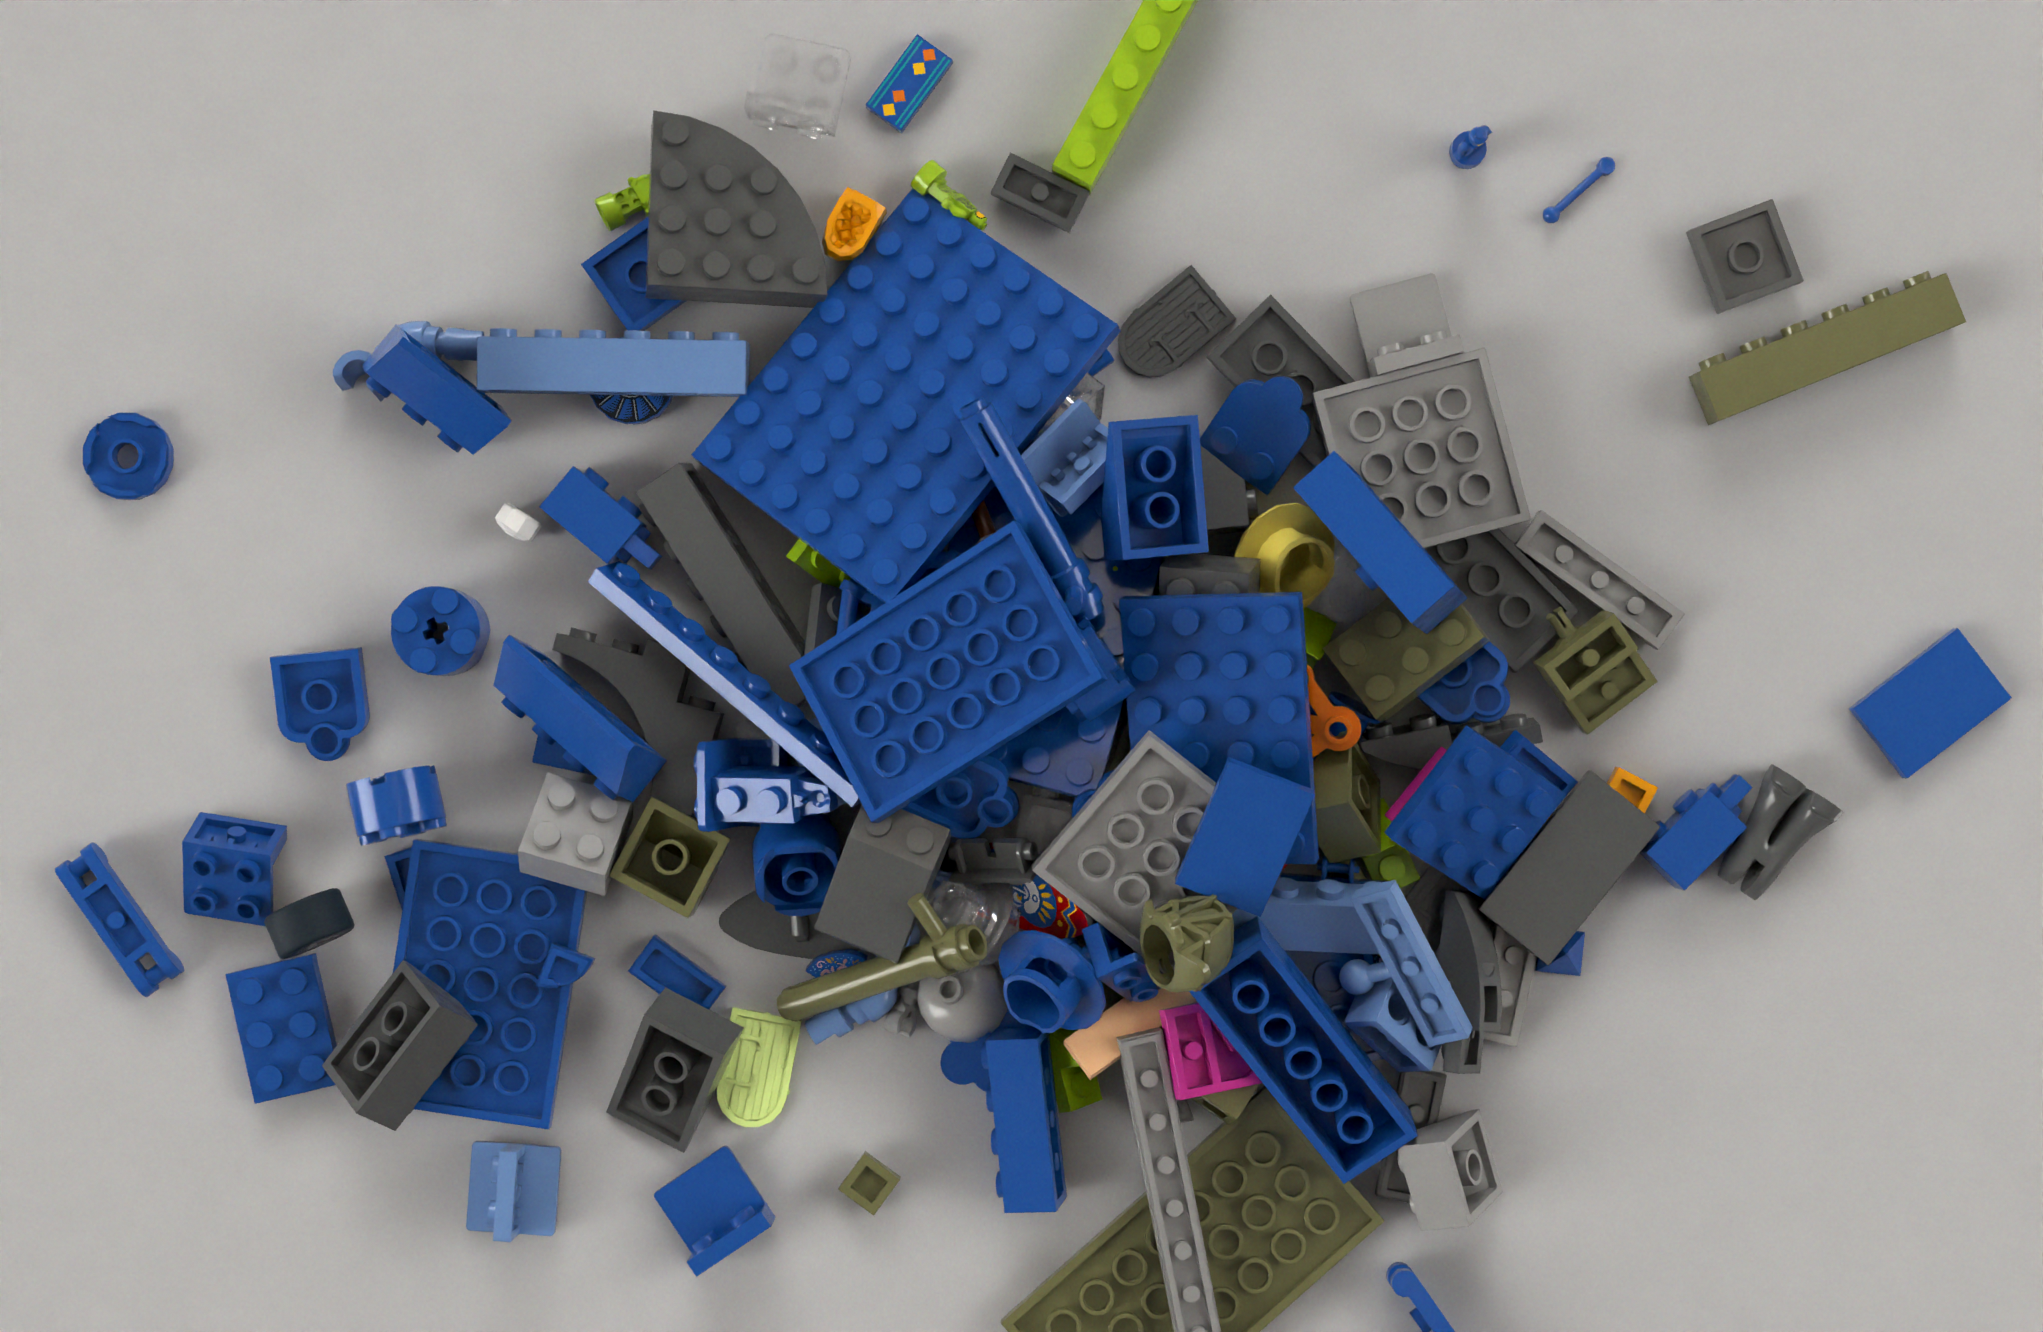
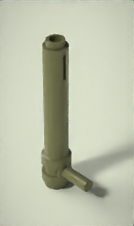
(935, 956)

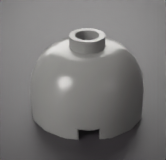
(963, 1004)

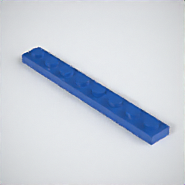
(724, 673)

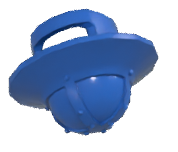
(1050, 982)

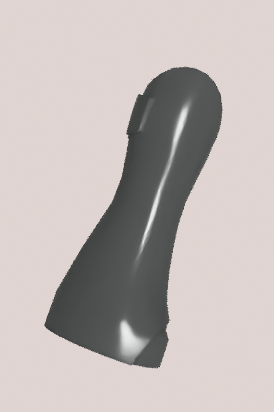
(1804, 819)

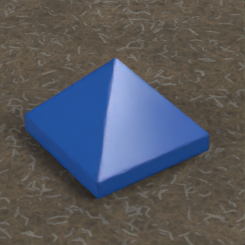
(1569, 958)

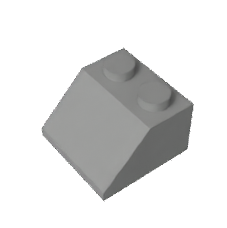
(1450, 1172)

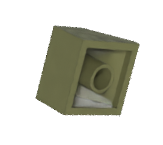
(1347, 804)
(670, 858)

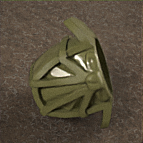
(1197, 933)

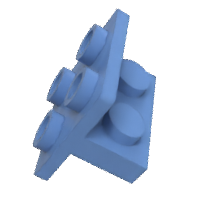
(1069, 458)
(513, 1189)

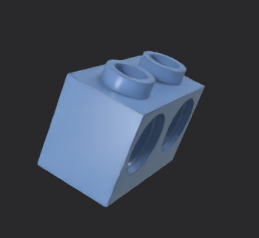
(1390, 1029)

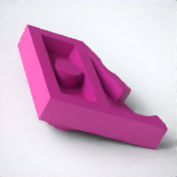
(1200, 1054)

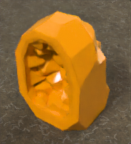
(851, 225)

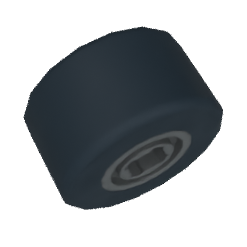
(309, 923)

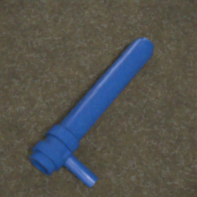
(1030, 508)

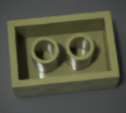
(1395, 661)

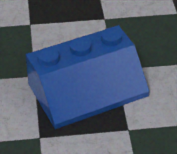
(434, 392)

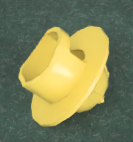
(1293, 550)

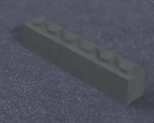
(725, 577)

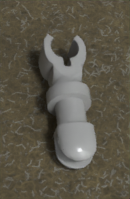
(902, 1016)

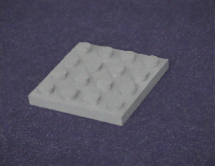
(1429, 446)
(1130, 839)

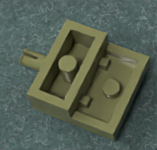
(1593, 668)

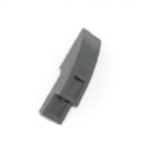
(1417, 742)
(1472, 966)

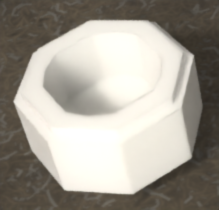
(517, 523)

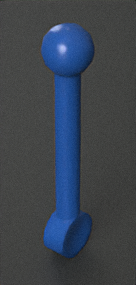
(1604, 167)

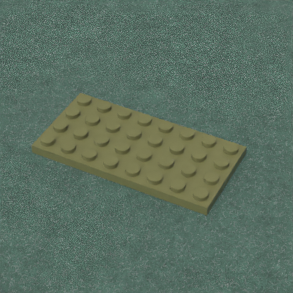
(1268, 1227)

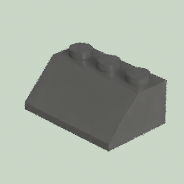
(398, 1046)

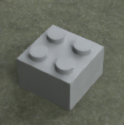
(575, 834)

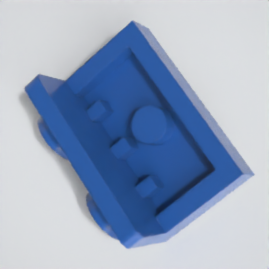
(1117, 964)

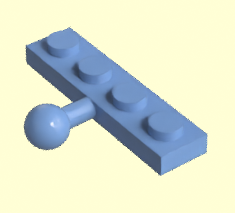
(1408, 962)

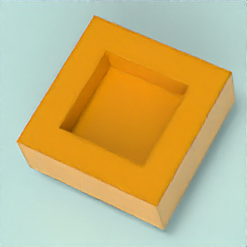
(1632, 788)

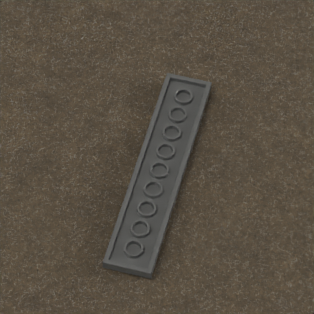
(1501, 584)

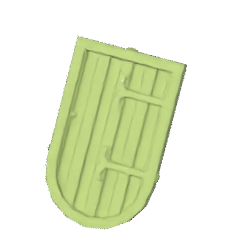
(760, 1068)

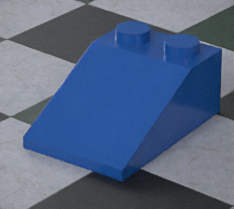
(1153, 489)

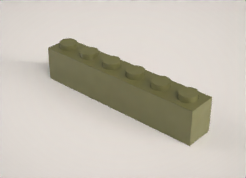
(1827, 348)

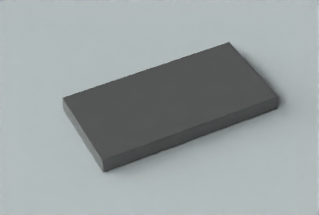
(1568, 867)

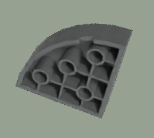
(725, 222)

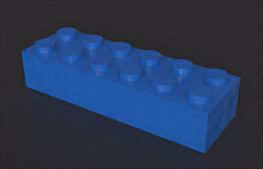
(1305, 1055)

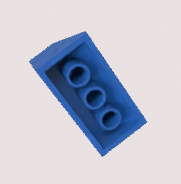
(575, 720)

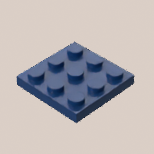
(1475, 812)

